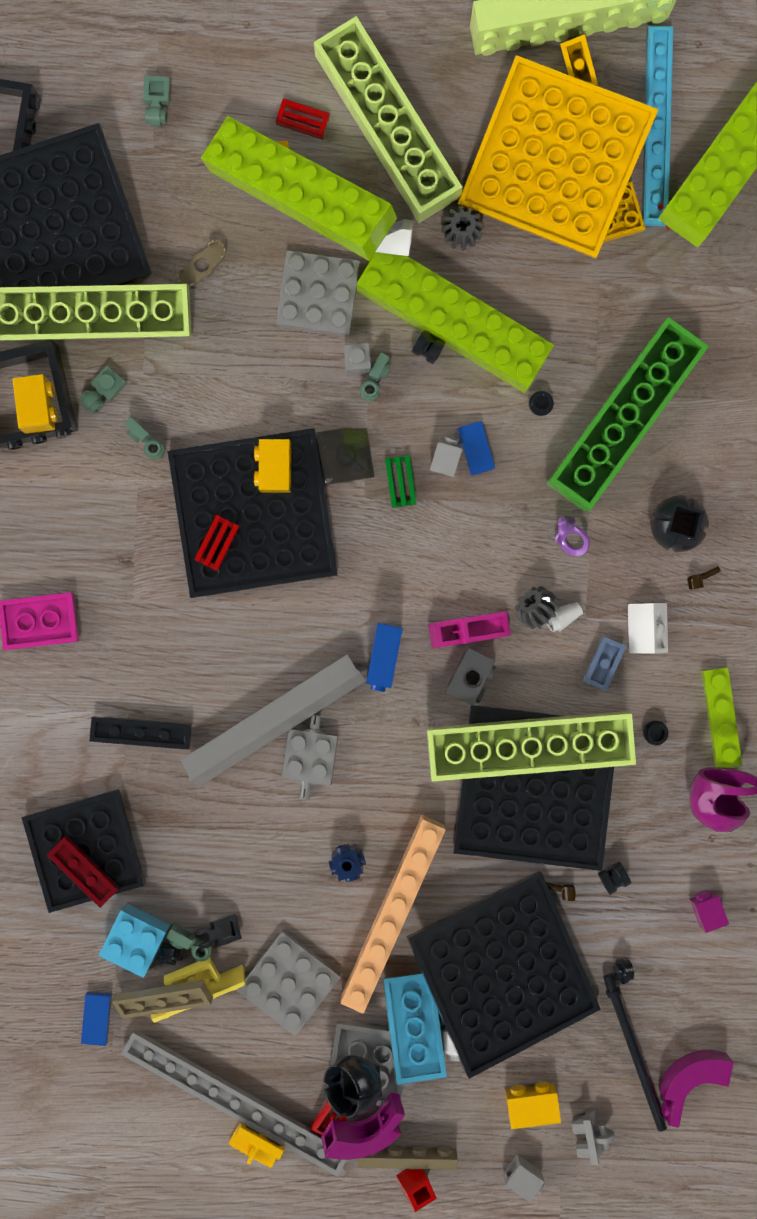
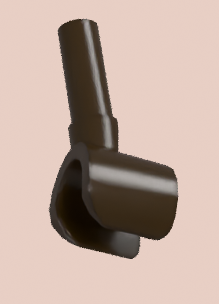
(696, 581)
(568, 891)

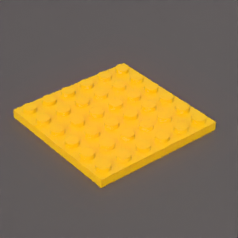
(557, 156)

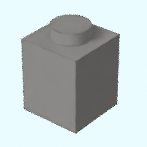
(357, 359)
(447, 455)
(524, 1178)

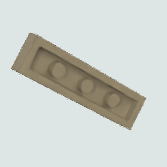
(162, 999)
(412, 1158)

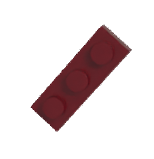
(83, 871)

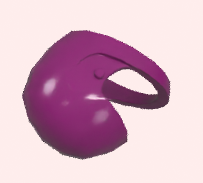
(716, 797)

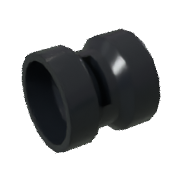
(423, 344)
(614, 878)

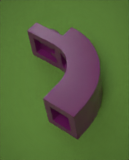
(688, 1073)
(366, 1137)

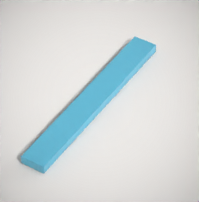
(657, 145)

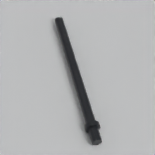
(614, 992)

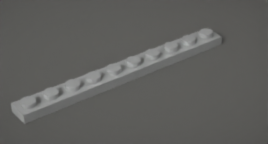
(229, 1099)

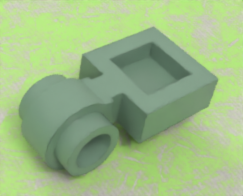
(156, 94)
(380, 370)
(107, 385)
(138, 433)
(183, 938)

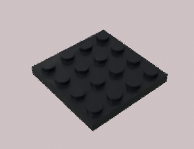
(99, 830)

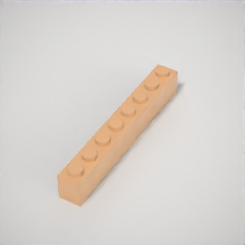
(392, 914)

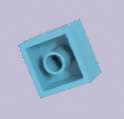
(134, 940)

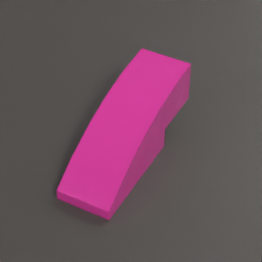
(469, 629)

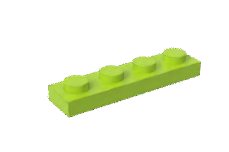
(721, 717)

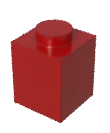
(416, 1188)

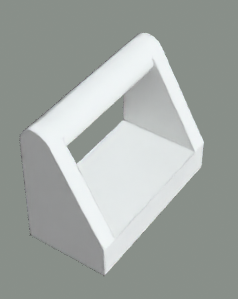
(398, 238)

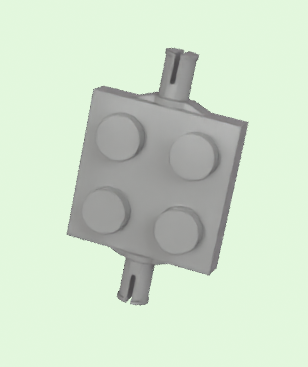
(310, 756)

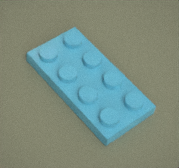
(413, 1030)

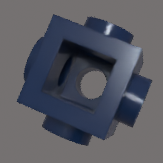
(351, 854)

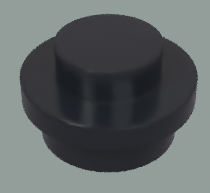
(541, 403)
(655, 732)
(623, 971)

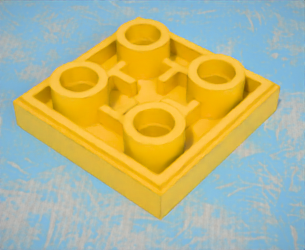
(627, 218)

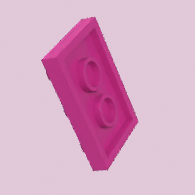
(38, 621)

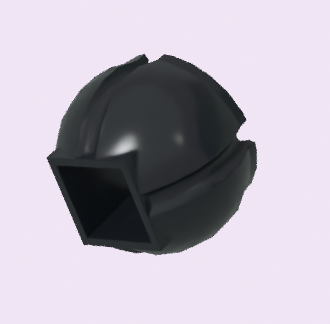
(663, 520)
(352, 1086)

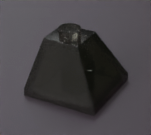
(345, 455)

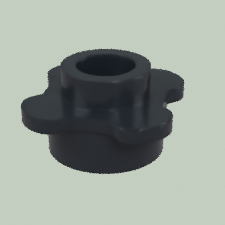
(169, 956)

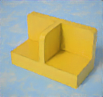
(256, 1145)

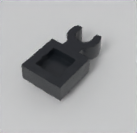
(222, 932)

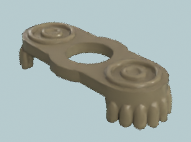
(213, 253)

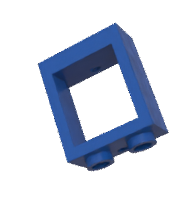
(384, 657)

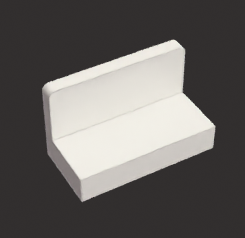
(648, 628)

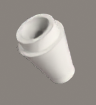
(564, 616)

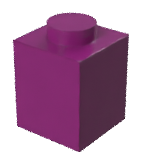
(709, 910)

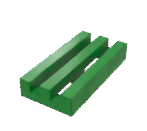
(397, 460)

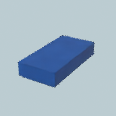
(476, 448)
(96, 1018)

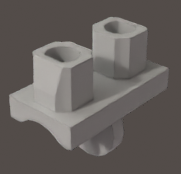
(591, 1147)

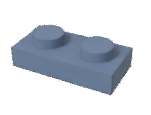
(604, 663)

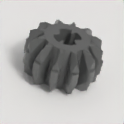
(453, 231)
(536, 607)

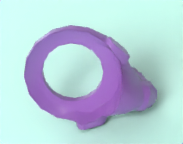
(567, 526)

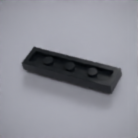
(140, 732)

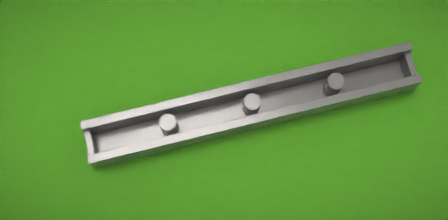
(272, 721)

